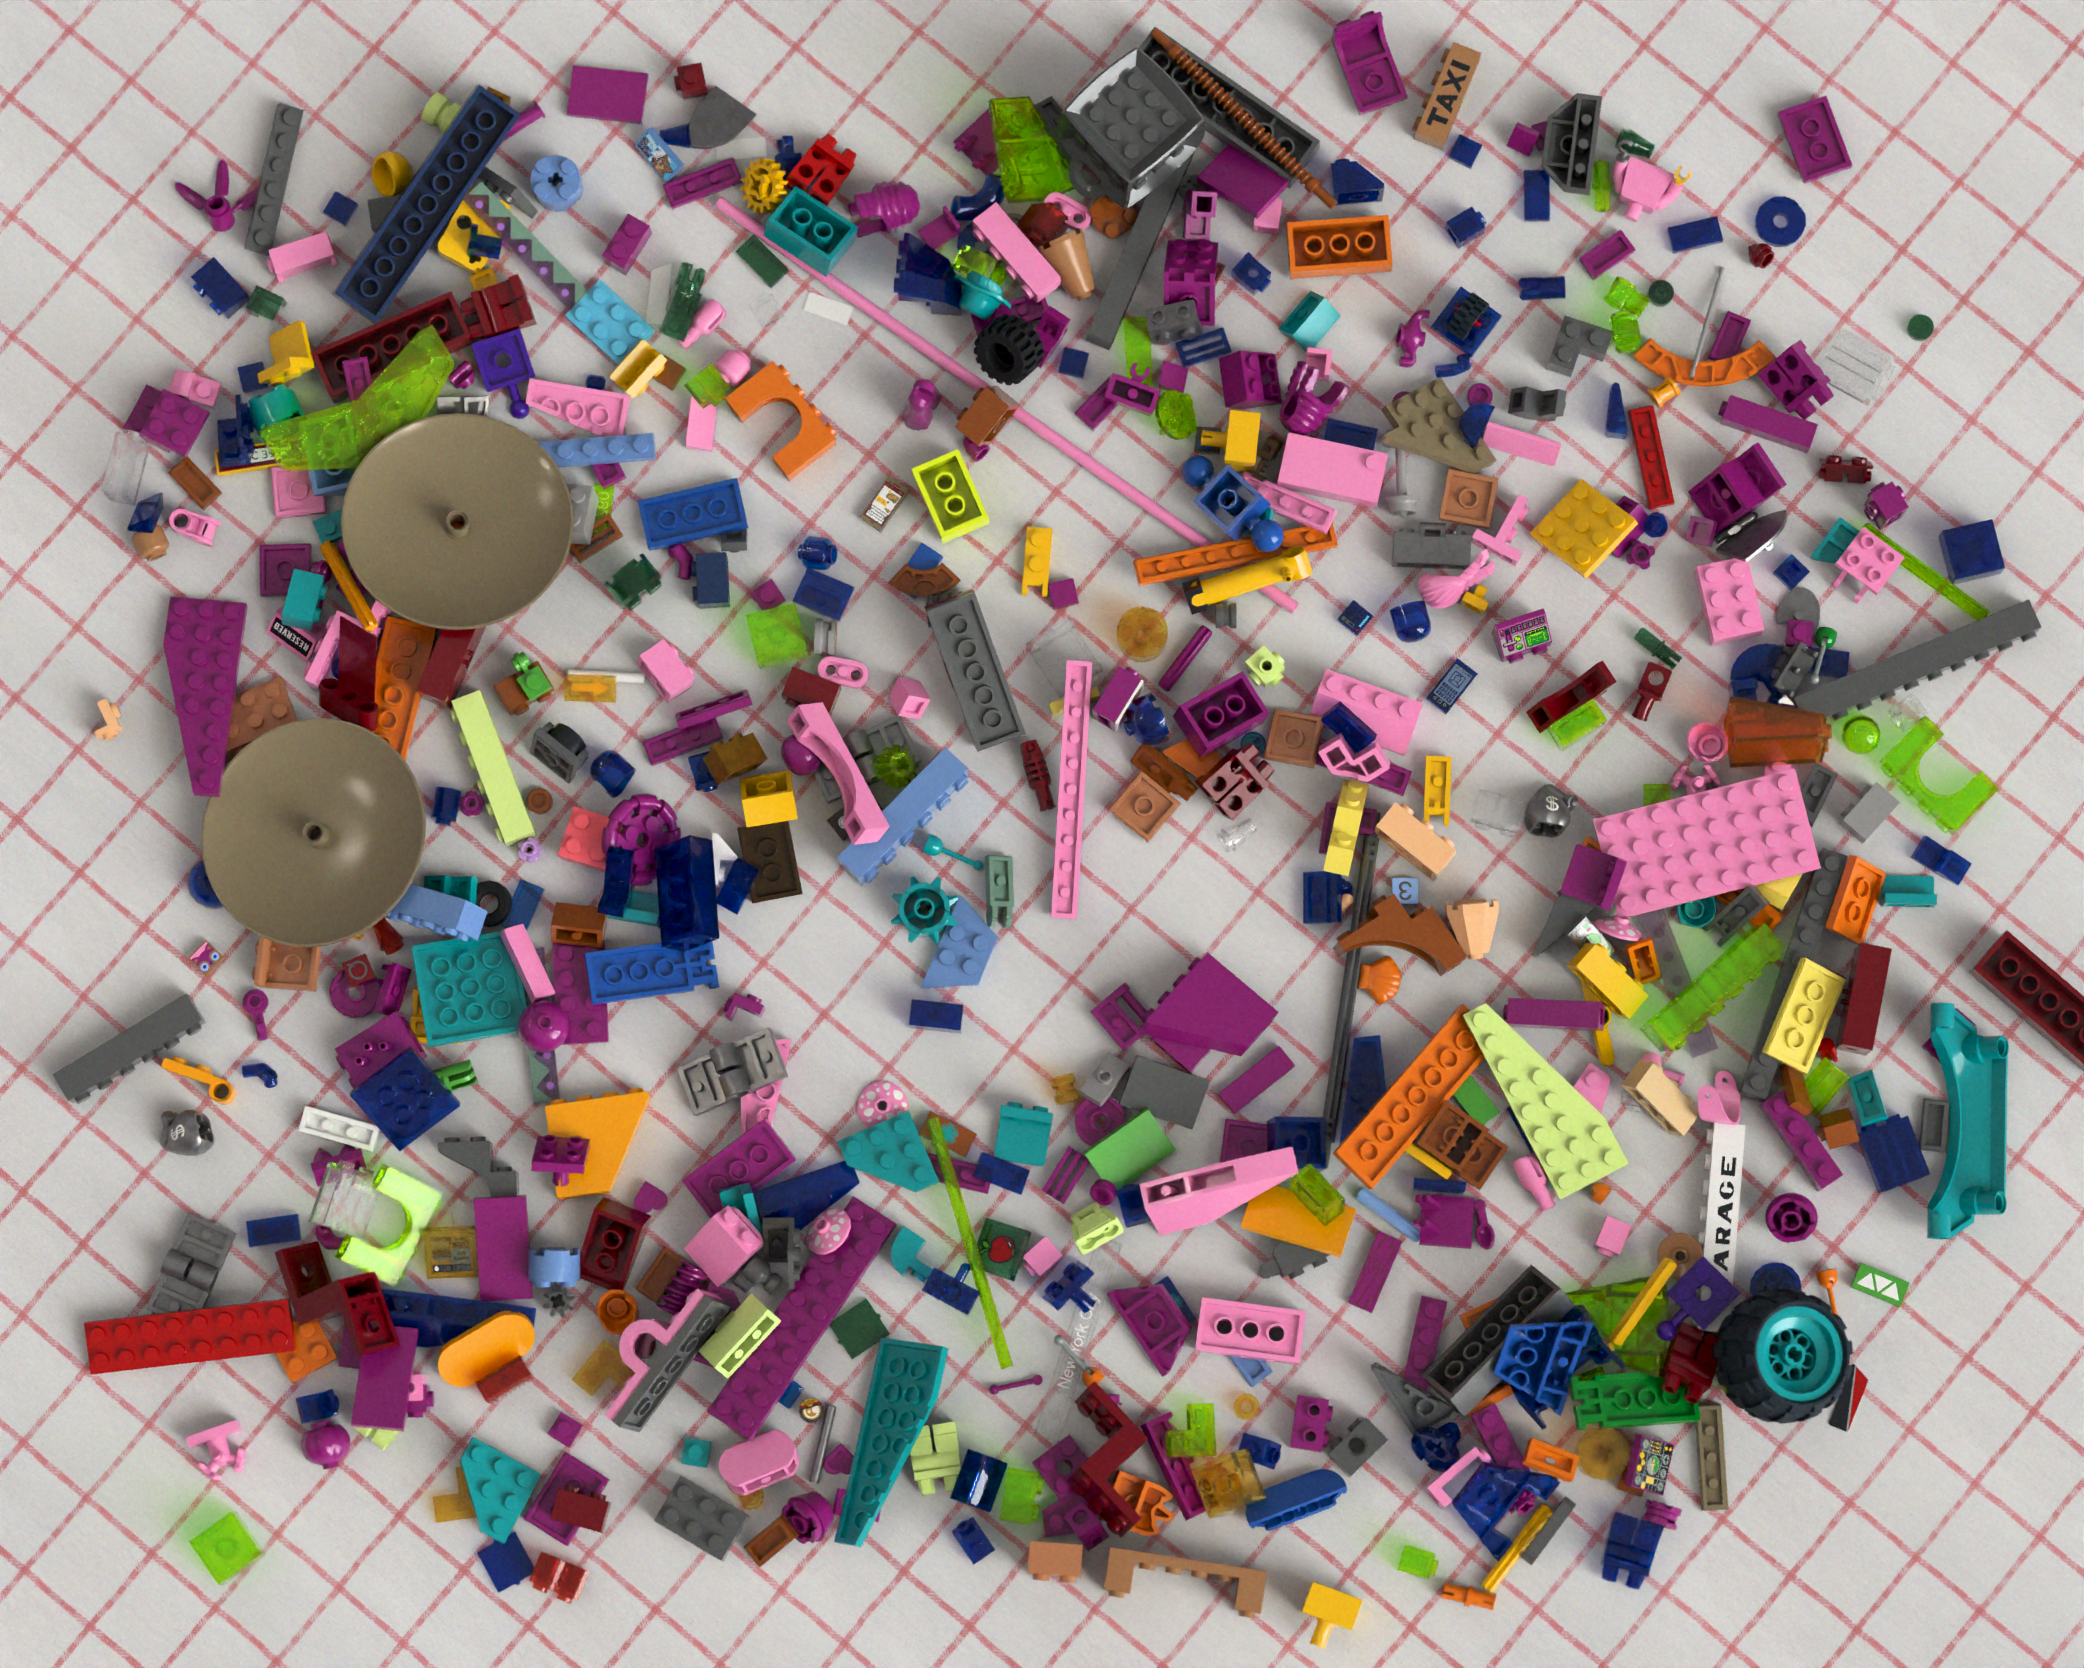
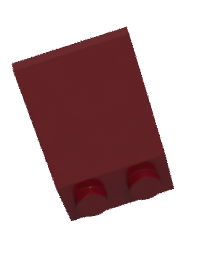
(612, 1244)

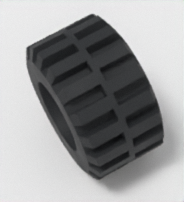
(1011, 334)

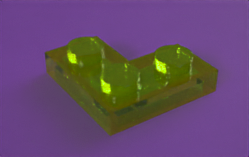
(1199, 1437)

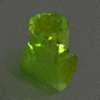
(1624, 296)

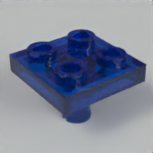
(1070, 1288)

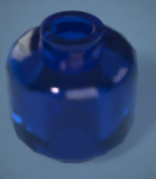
(817, 553)

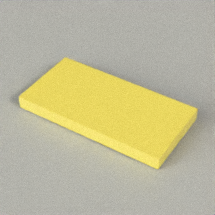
(1804, 1015)

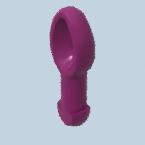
(1484, 1232)

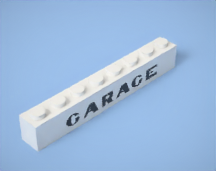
(1721, 1206)

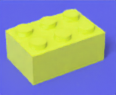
(950, 496)

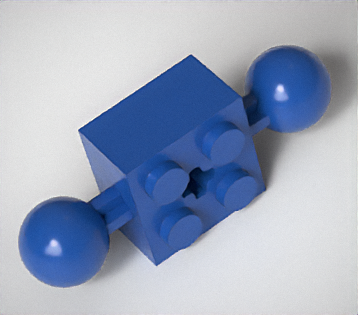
(1245, 510)

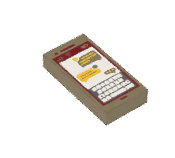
(884, 504)

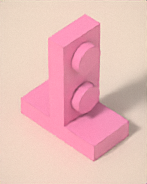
(1506, 534)

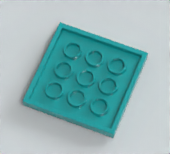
(467, 989)

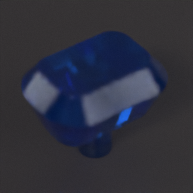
(595, 382)

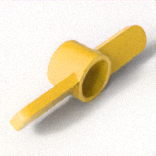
(1601, 1038)

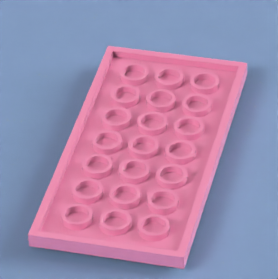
(1709, 843)

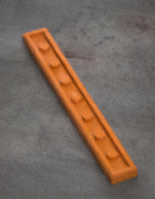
(1225, 556)

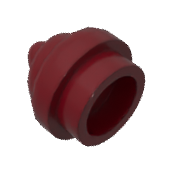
(1760, 255)

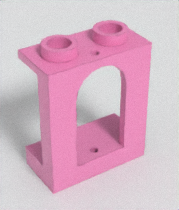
(1435, 1490)

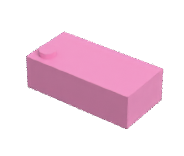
(1332, 470)

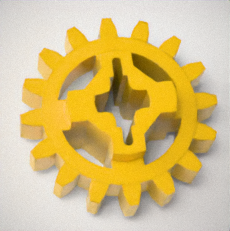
(763, 185)

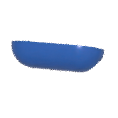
(1296, 1499)

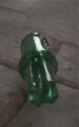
(1657, 647)

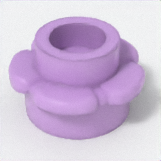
(531, 856)

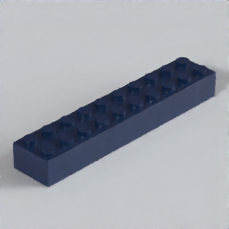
(426, 204)

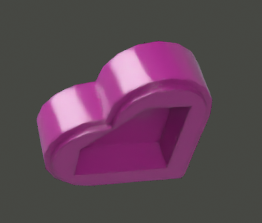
(650, 1198)
(839, 1461)

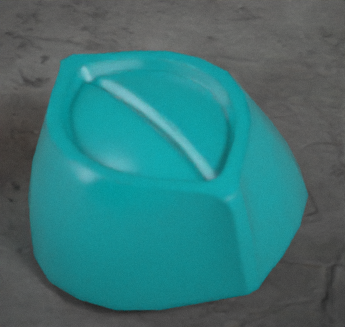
(1697, 912)

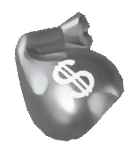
(1549, 811)
(186, 1133)

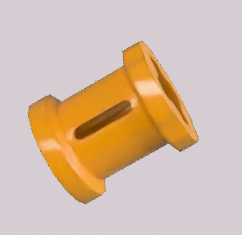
(1663, 392)

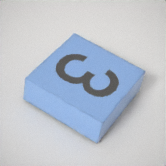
(1405, 890)

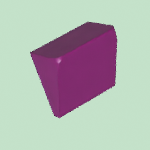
(1173, 377)

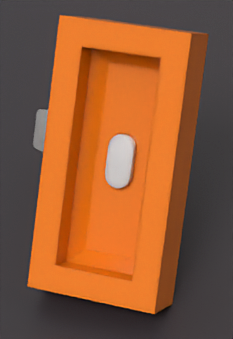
(1550, 1460)

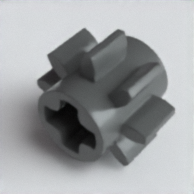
(560, 1309)

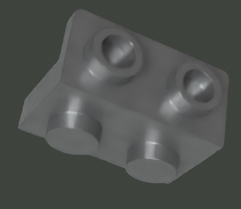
(1173, 322)

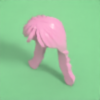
(1447, 590)

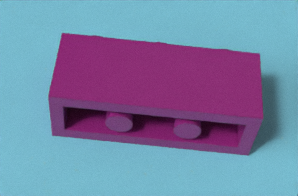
(1498, 1438)

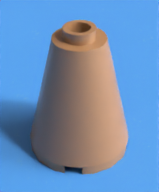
(1071, 261)

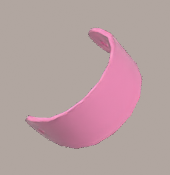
(1724, 1100)

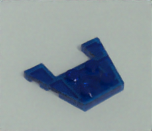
(1491, 1494)

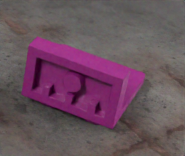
(1593, 876)

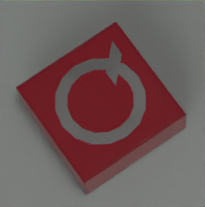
(358, 970)

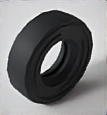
(504, 902)

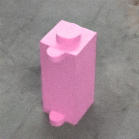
(301, 256)

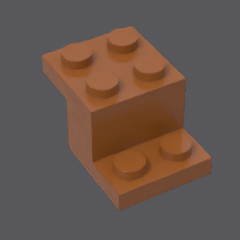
(1462, 1145)

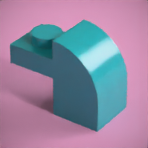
(904, 1254)

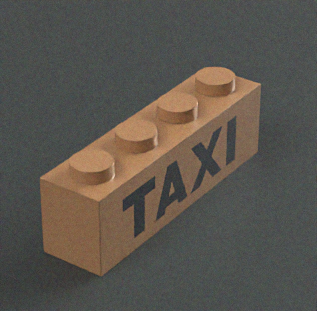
(1447, 97)

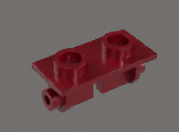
(1836, 467)

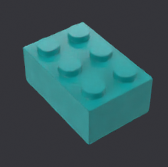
(810, 231)

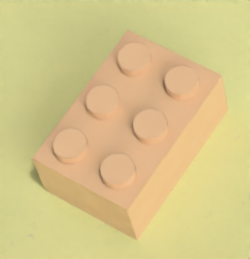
(1415, 840)

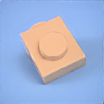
(111, 714)

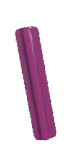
(1185, 658)

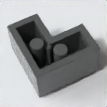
(1578, 338)

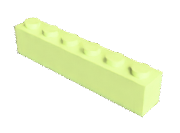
(493, 767)

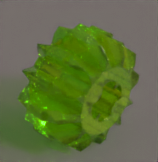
(1625, 331)
(889, 769)

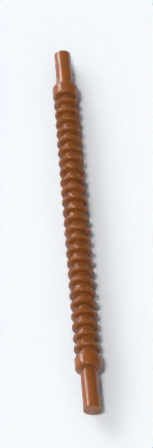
(1175, 52)

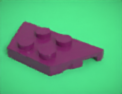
(1154, 1322)

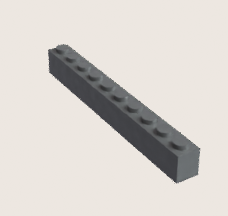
(1922, 662)
(1801, 944)

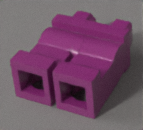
(1795, 379)

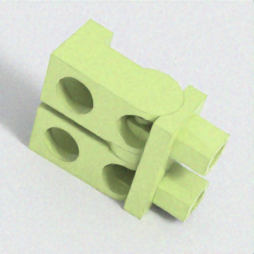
(936, 1464)

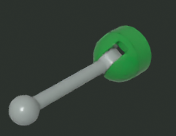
(1825, 639)

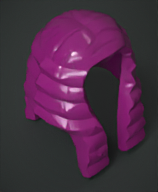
(891, 201)
(1301, 409)

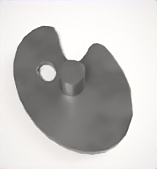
(1799, 605)

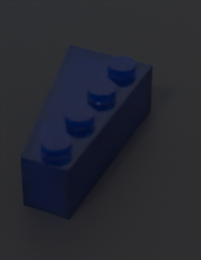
(1364, 1082)

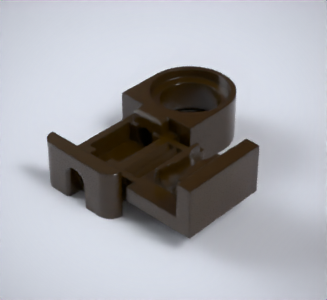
(1267, 452)

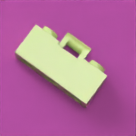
(739, 1335)

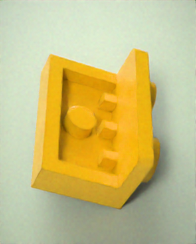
(638, 368)

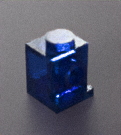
(1252, 284)

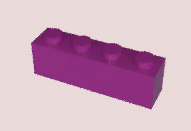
(1801, 1141)

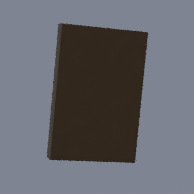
(772, 852)

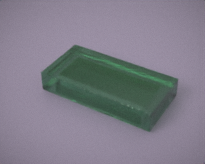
(762, 261)

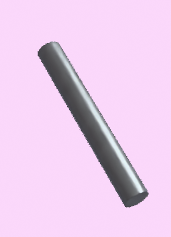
(822, 1444)

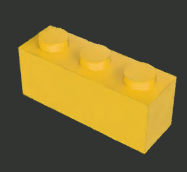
(1608, 980)

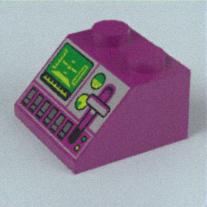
(1522, 636)

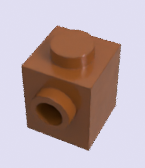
(1838, 1128)

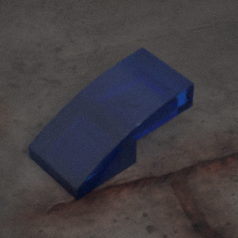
(1940, 860)

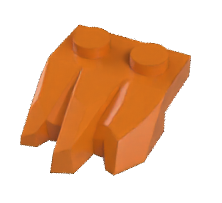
(1145, 1499)

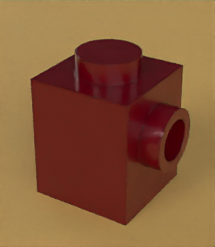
(691, 81)

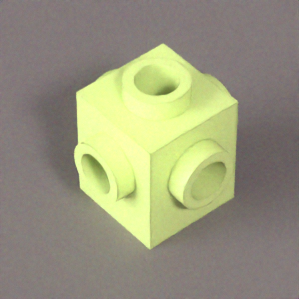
(1261, 659)

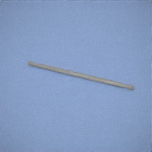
(1707, 321)

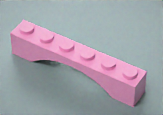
(816, 731)

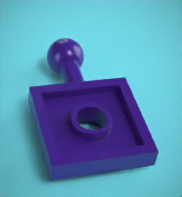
(518, 370)
(1684, 1295)

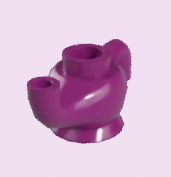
(1411, 337)

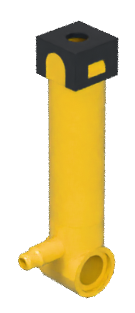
(1287, 567)

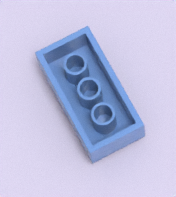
(439, 913)

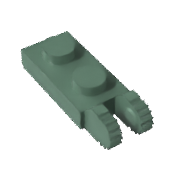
(999, 889)

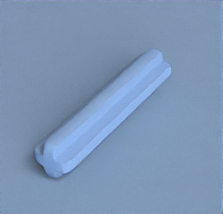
(1388, 1214)

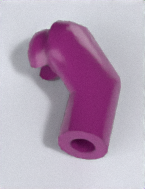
(684, 559)
(328, 1238)

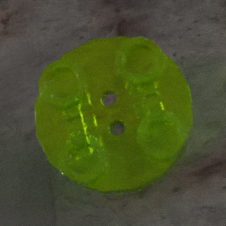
(1175, 415)

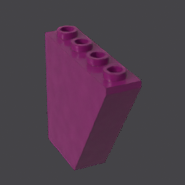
(1210, 1010)

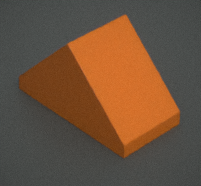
(1642, 960)

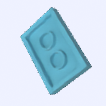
(609, 322)

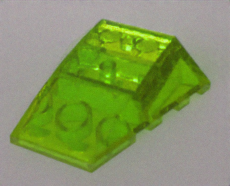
(1025, 152)
(1608, 1303)

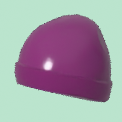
(799, 757)

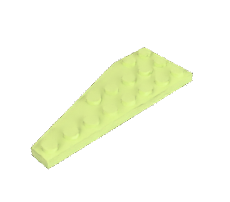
(1556, 1119)

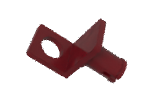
(1650, 693)

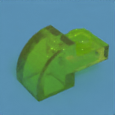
(971, 260)

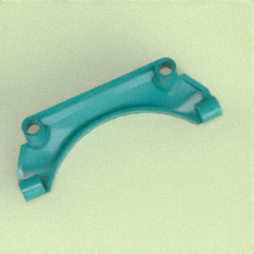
(1976, 1151)

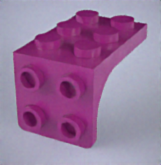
(1368, 63)

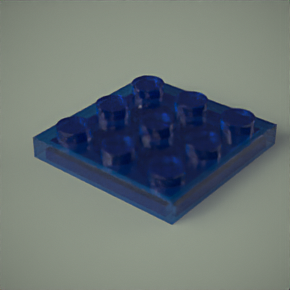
(405, 1098)

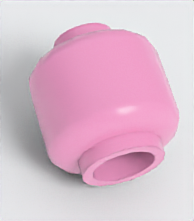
(733, 367)

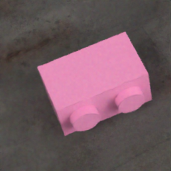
(666, 670)

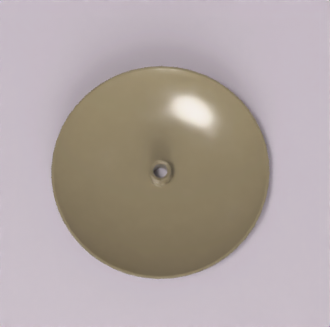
(446, 473)
(263, 827)

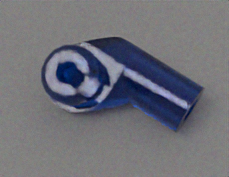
(1449, 370)
(263, 1071)

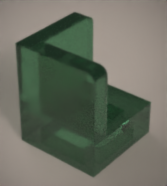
(264, 303)

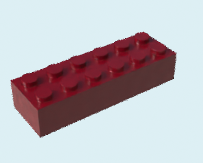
(388, 338)
(2035, 994)

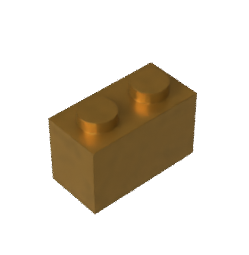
(735, 757)

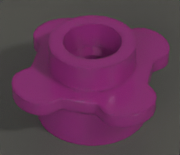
(1638, 547)

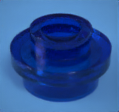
(1655, 525)

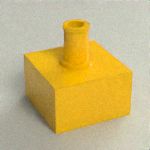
(1238, 441)
(768, 798)
(1329, 1609)

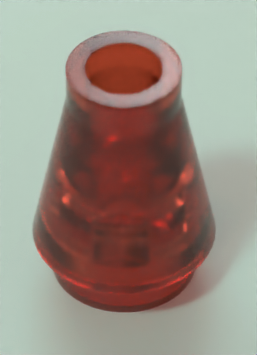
(388, 937)

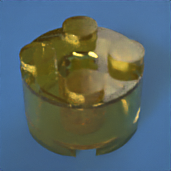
(1145, 620)
(1617, 1454)

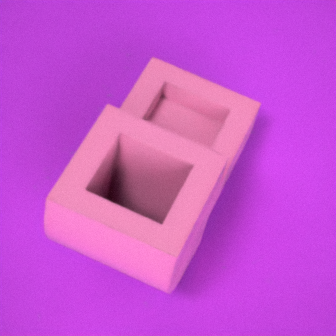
(195, 388)

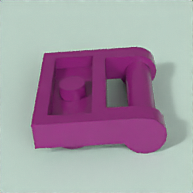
(1116, 1021)

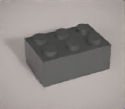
(701, 1518)

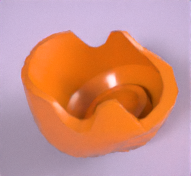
(617, 1311)

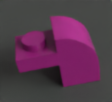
(1198, 208)
(1051, 331)

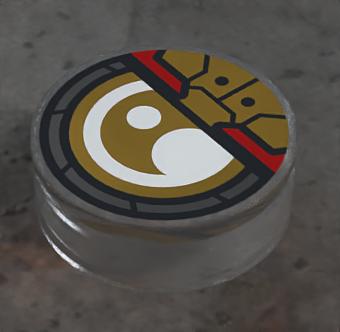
(811, 1410)

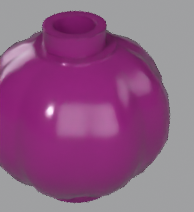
(325, 1444)

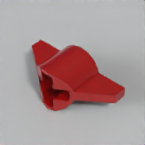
(1827, 1049)

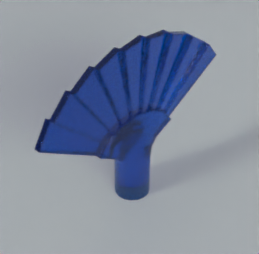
(1757, 662)

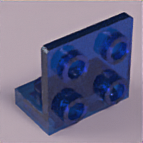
(234, 437)
(979, 1480)

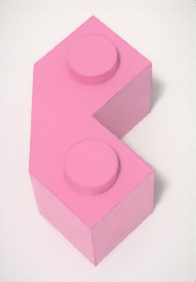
(1362, 765)

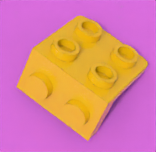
(290, 355)

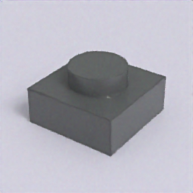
(734, 541)

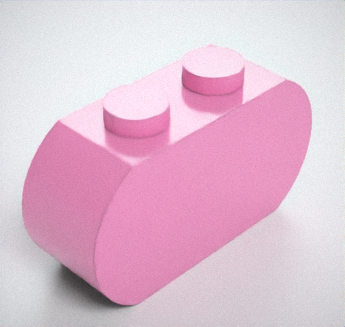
(759, 1462)

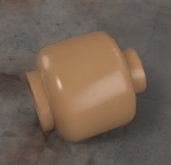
(151, 545)

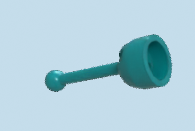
(935, 846)

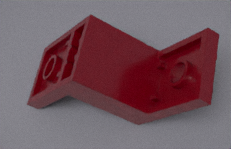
(320, 1299)
(1091, 1476)

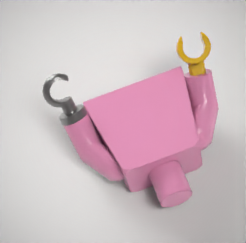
(1644, 185)

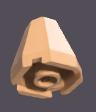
(1473, 924)

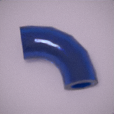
(969, 207)

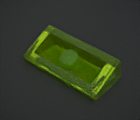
(1824, 1084)

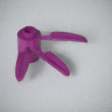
(217, 207)

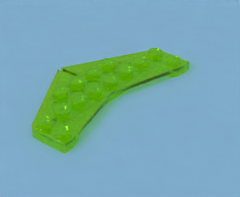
(348, 432)

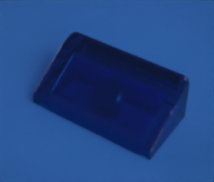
(146, 514)

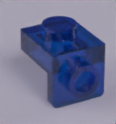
(701, 773)
(1132, 1205)
(317, 1406)
(1262, 1451)
(973, 1540)

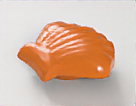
(1380, 979)

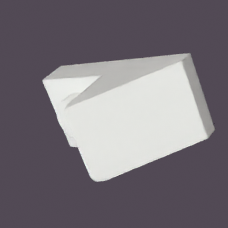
(722, 854)

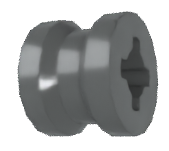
(1225, 615)

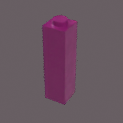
(1767, 423)
(1554, 1014)

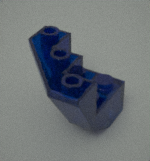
(926, 277)

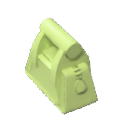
(1094, 1227)

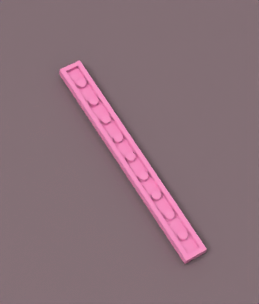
(1071, 789)

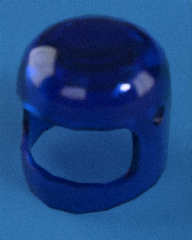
(1411, 621)
(609, 770)

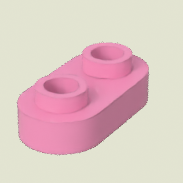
(1071, 209)
(843, 672)

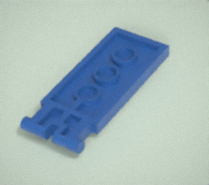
(648, 972)

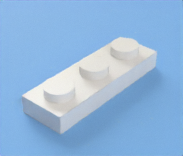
(339, 1129)

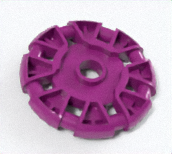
(641, 823)

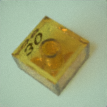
(1228, 1483)

